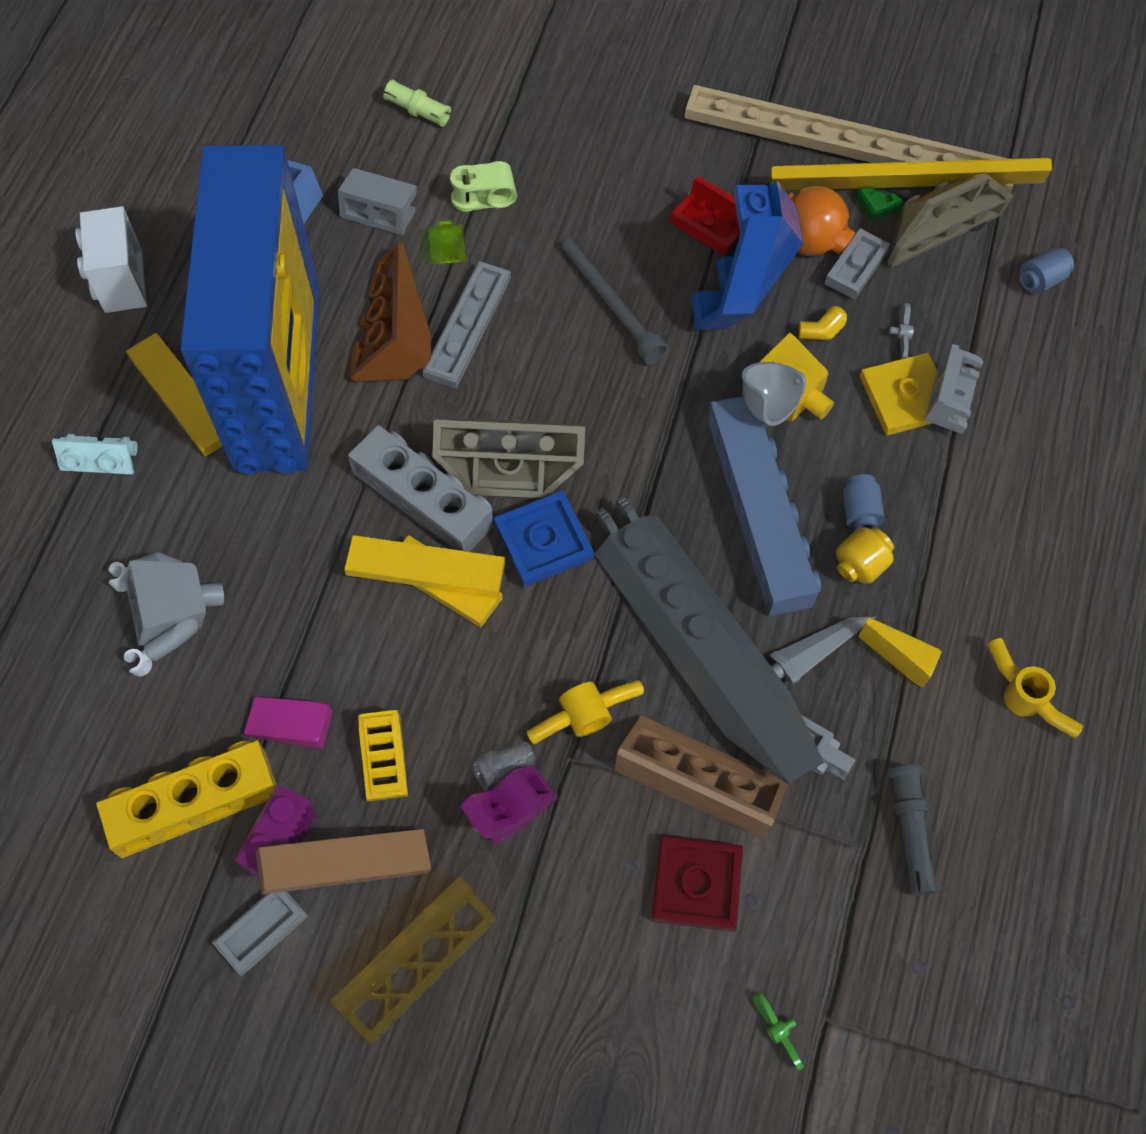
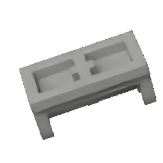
(376, 201)
(953, 390)

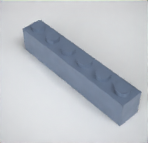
(763, 508)

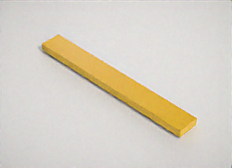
(910, 173)

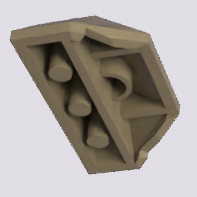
(946, 214)
(508, 455)

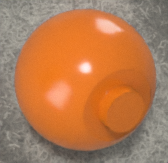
(822, 220)

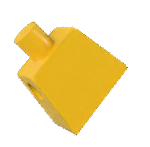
(794, 354)

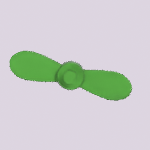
(777, 1029)

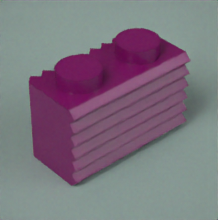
(281, 822)

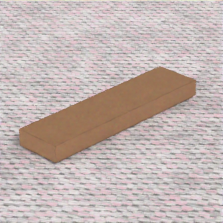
(342, 861)

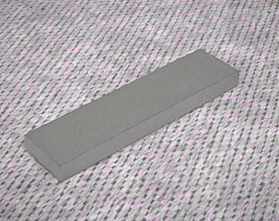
(467, 324)

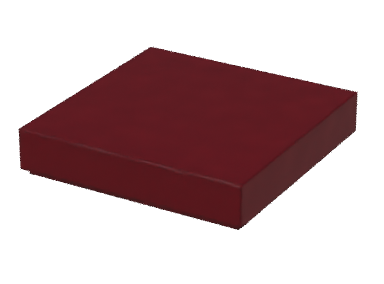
(697, 883)

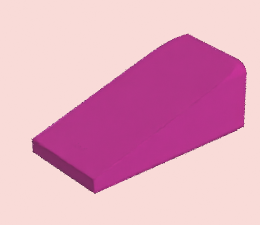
(289, 721)

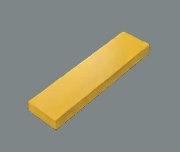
(175, 390)
(425, 566)

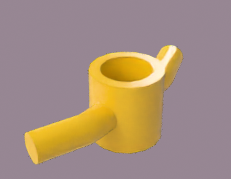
(1040, 682)
(585, 709)

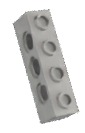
(458, 529)

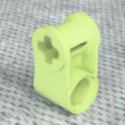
(486, 184)

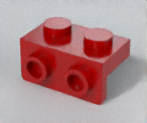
(708, 216)

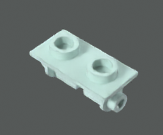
(91, 455)

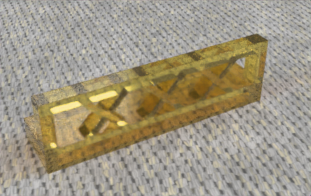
(402, 949)

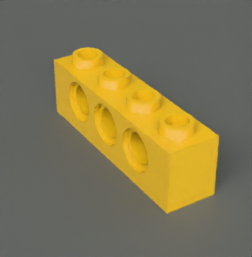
(123, 807)

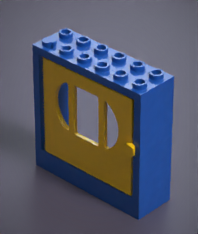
(252, 308)

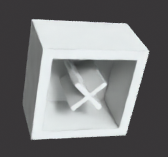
(111, 259)

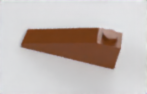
(395, 325)

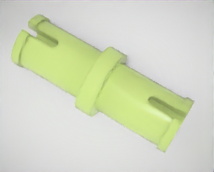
(417, 103)

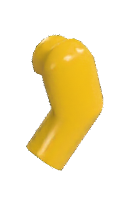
(826, 327)

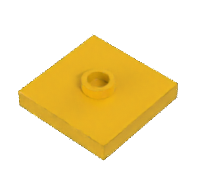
(900, 392)

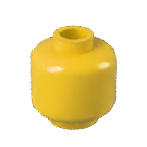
(864, 555)

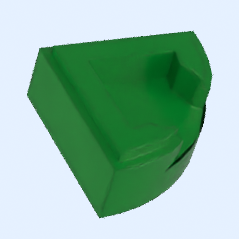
(878, 204)

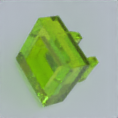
(446, 243)

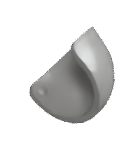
(772, 391)

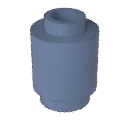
(1046, 270)
(863, 502)

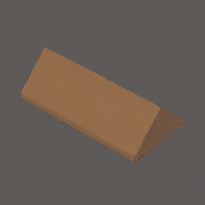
(701, 777)

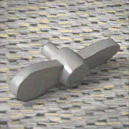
(904, 330)

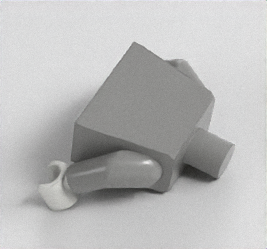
(164, 604)

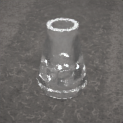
(499, 763)

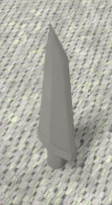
(803, 655)

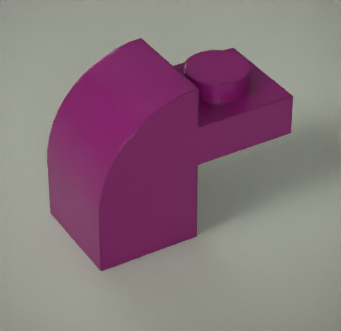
(509, 805)

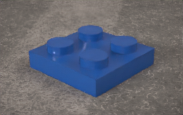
(543, 538)

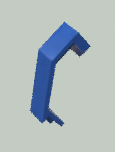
(765, 247)

